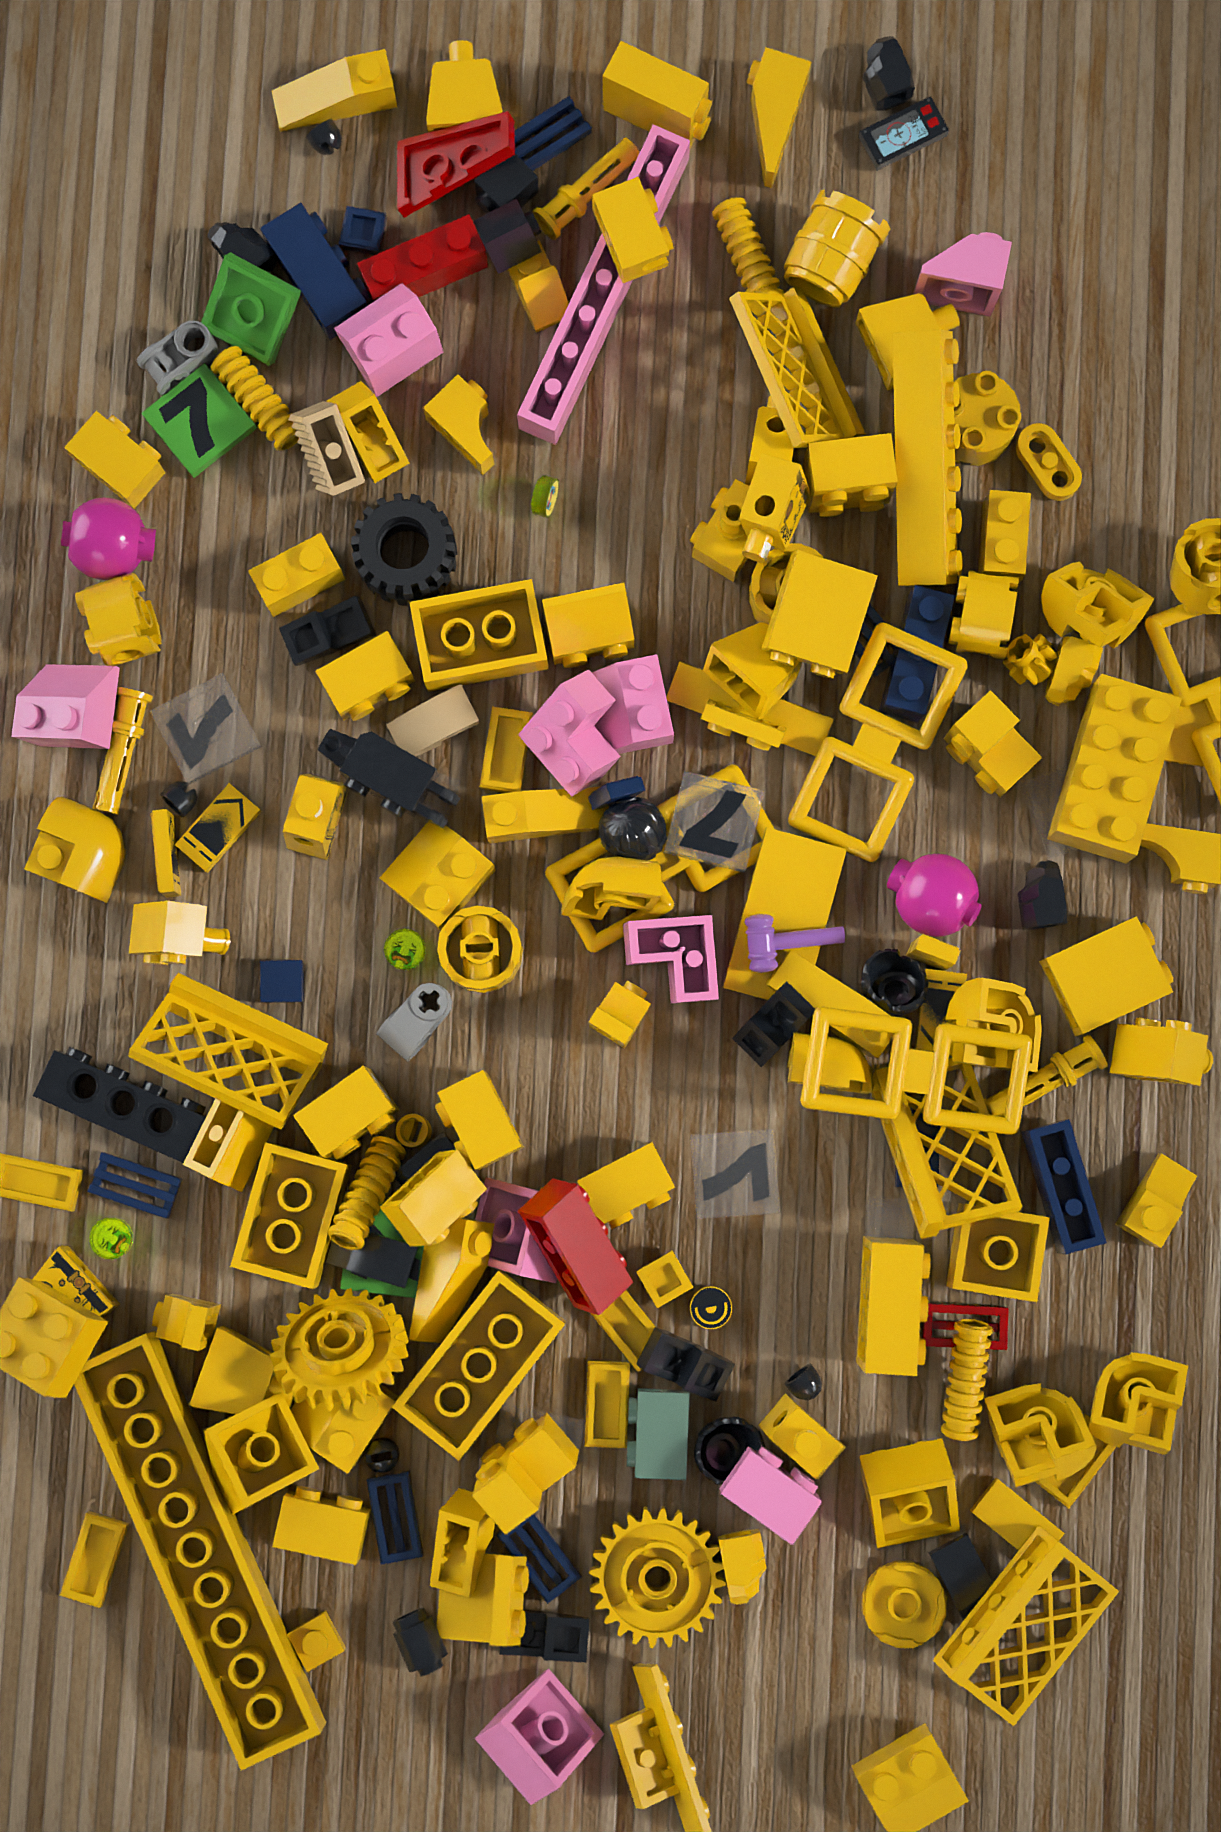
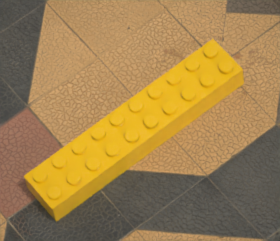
(198, 1551)

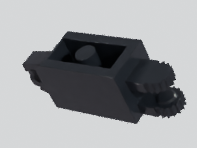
(387, 772)

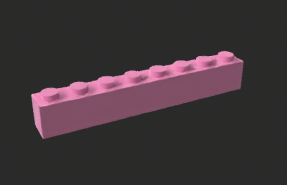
(595, 302)

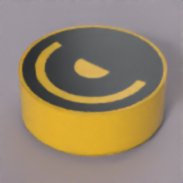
(710, 1307)

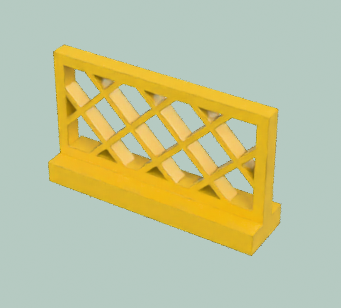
(806, 354)
(243, 1029)
(913, 1164)
(1004, 1609)

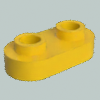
(1051, 462)

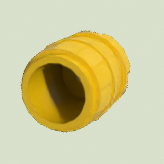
(834, 248)

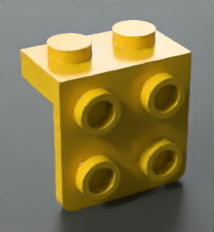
(494, 1609)

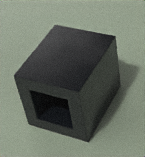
(505, 183)
(509, 235)

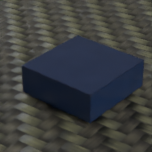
(362, 230)
(616, 790)
(281, 981)

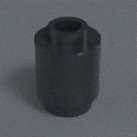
(419, 1642)

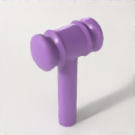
(764, 942)

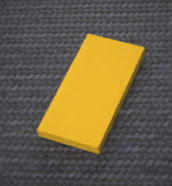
(795, 886)

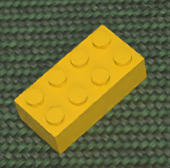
(1114, 768)
(479, 1364)

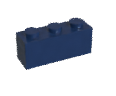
(315, 267)
(910, 676)
(1063, 1187)

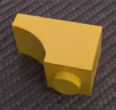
(458, 417)
(370, 431)
(1189, 854)
(620, 1013)
(1157, 1202)
(186, 1321)
(460, 1544)

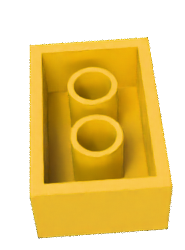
(479, 635)
(290, 1215)
(892, 1306)

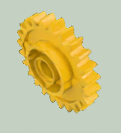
(339, 1349)
(652, 1609)

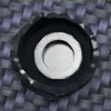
(633, 829)
(894, 982)
(723, 1444)

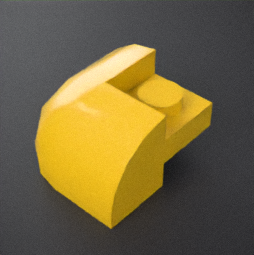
(1094, 604)
(78, 849)
(613, 883)
(996, 1007)
(843, 1066)
(1138, 1402)
(1039, 1433)

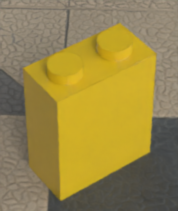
(655, 93)
(818, 614)
(1107, 976)

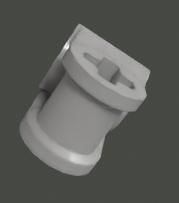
(174, 355)
(410, 1025)

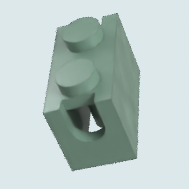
(660, 1433)

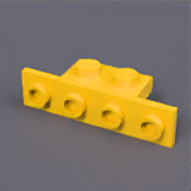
(782, 724)
(655, 1754)

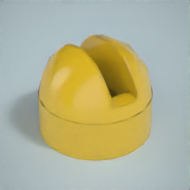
(407, 1128)

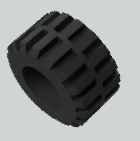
(393, 518)

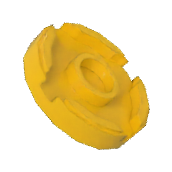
(904, 1604)

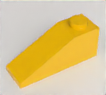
(336, 91)
(775, 100)
(538, 814)
(826, 991)
(449, 1277)

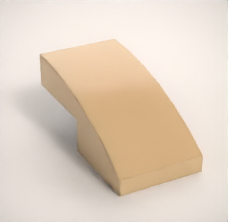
(433, 721)

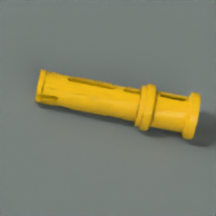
(568, 195)
(125, 732)
(1062, 1070)

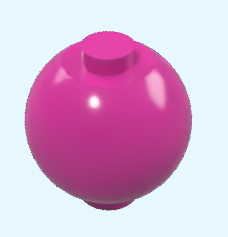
(107, 539)
(935, 894)

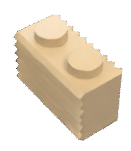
(327, 448)

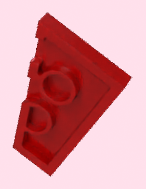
(450, 157)

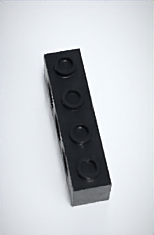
(60, 1088)

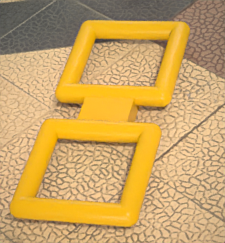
(1208, 691)
(877, 741)
(669, 864)
(916, 1071)

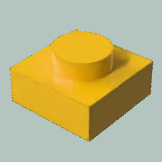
(664, 1279)
(316, 1641)

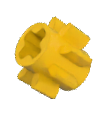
(1030, 659)

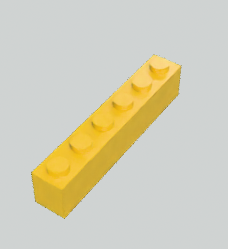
(926, 457)

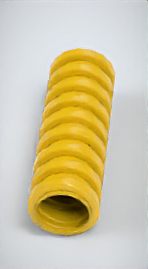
(745, 247)
(255, 396)
(366, 1193)
(966, 1379)

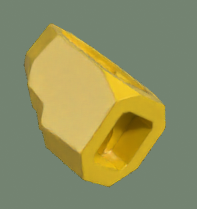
(1072, 669)
(742, 1563)

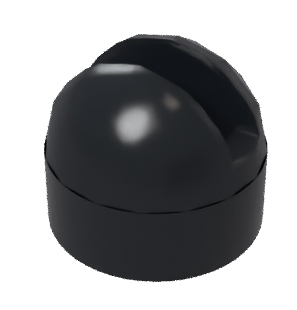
(325, 137)
(178, 799)
(805, 1383)
(380, 1446)

